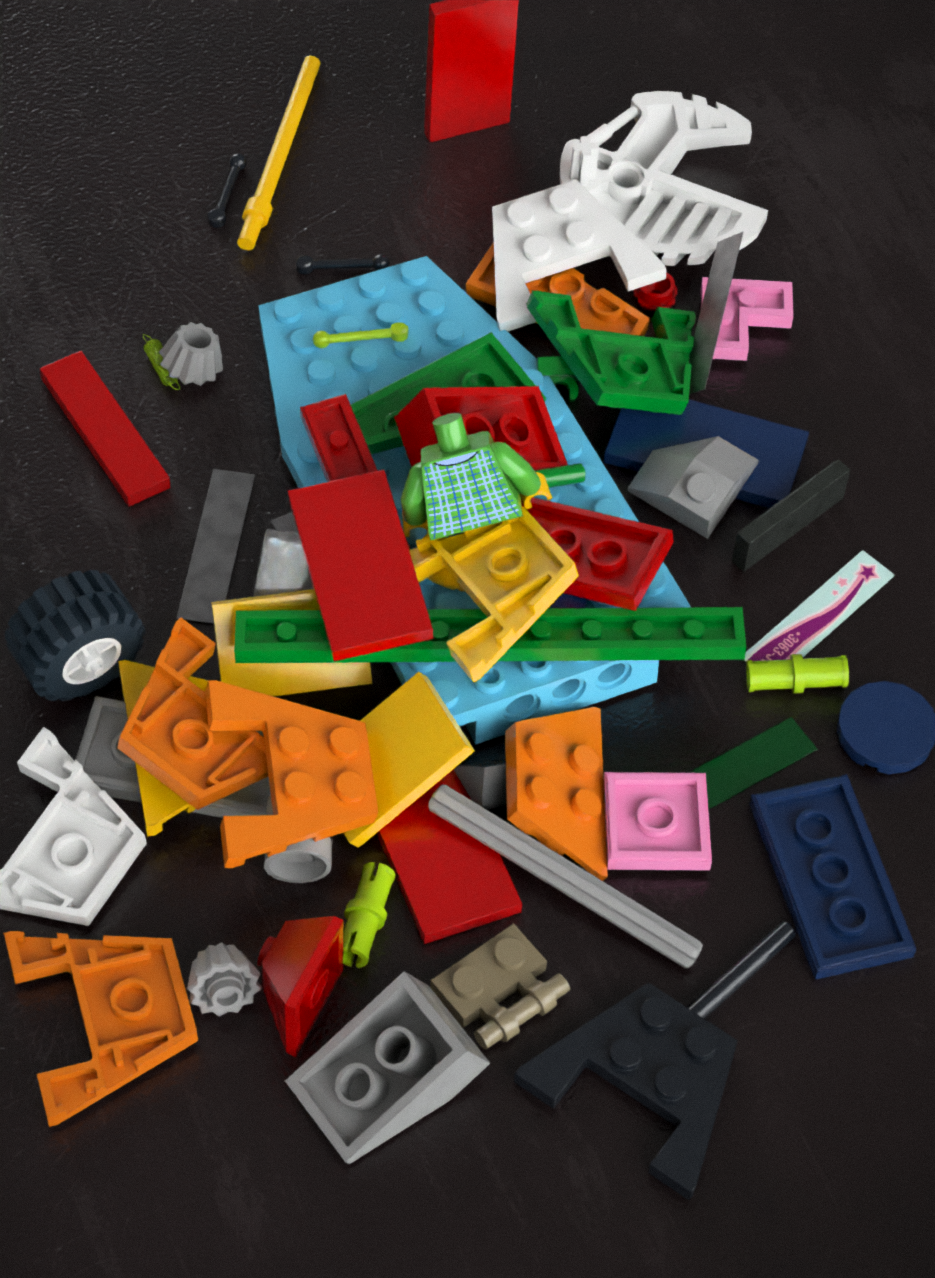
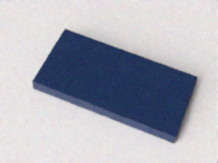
(773, 444)
(832, 877)

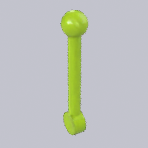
(397, 332)

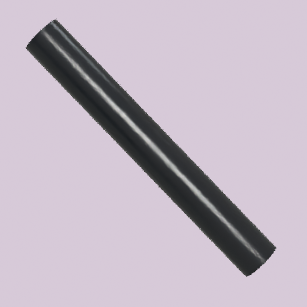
(742, 970)

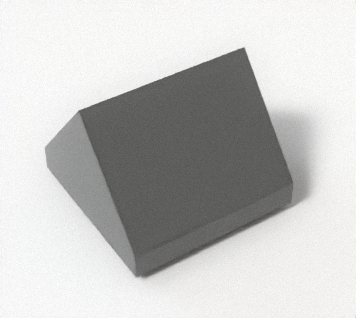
(484, 782)

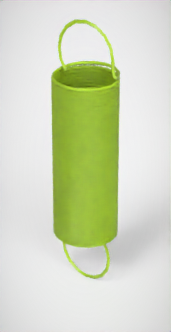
(152, 350)

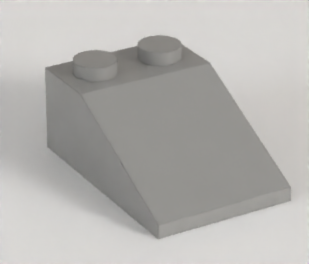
(386, 1068)

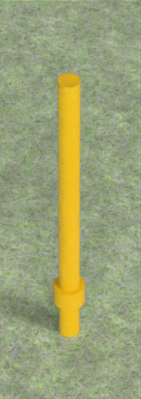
(258, 208)

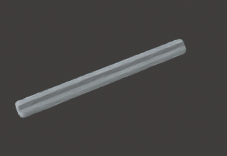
(565, 876)

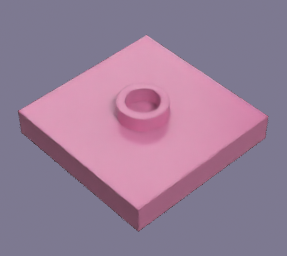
(657, 821)

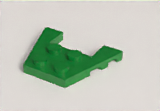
(621, 367)

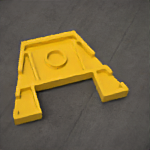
(509, 573)

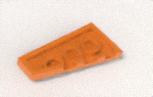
(593, 307)

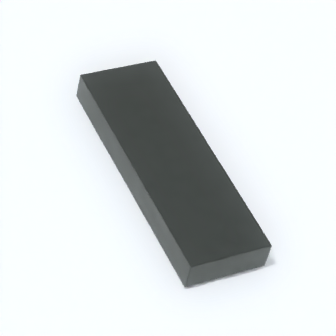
(790, 515)

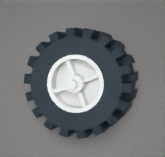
(74, 635)

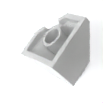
(694, 481)

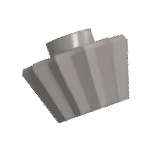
(192, 354)
(222, 980)

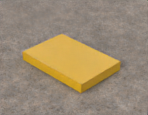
(278, 678)
(410, 749)

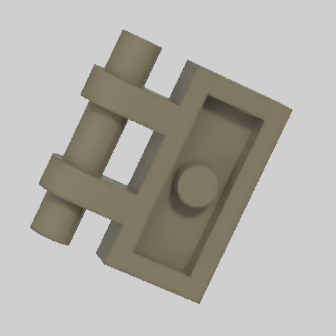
(492, 974)

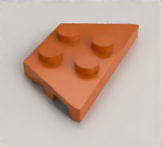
(559, 785)

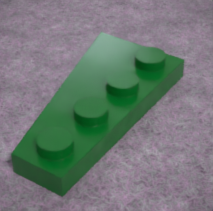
(473, 365)

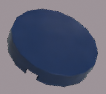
(886, 727)

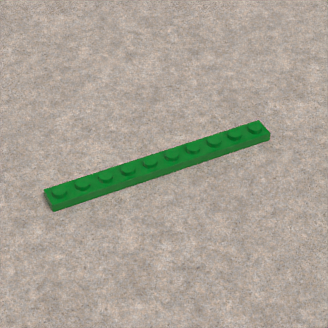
(554, 636)

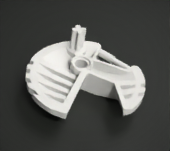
(638, 183)

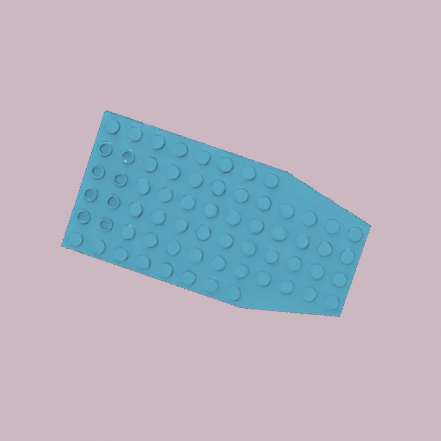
(440, 322)

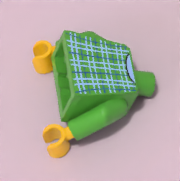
(466, 482)

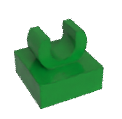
(559, 373)

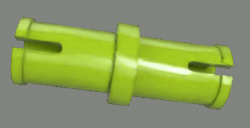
(797, 673)
(366, 913)

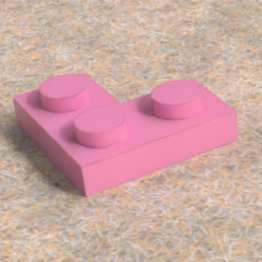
(750, 304)

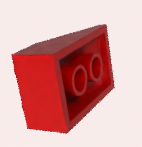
(507, 413)

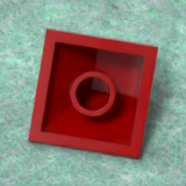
(300, 974)

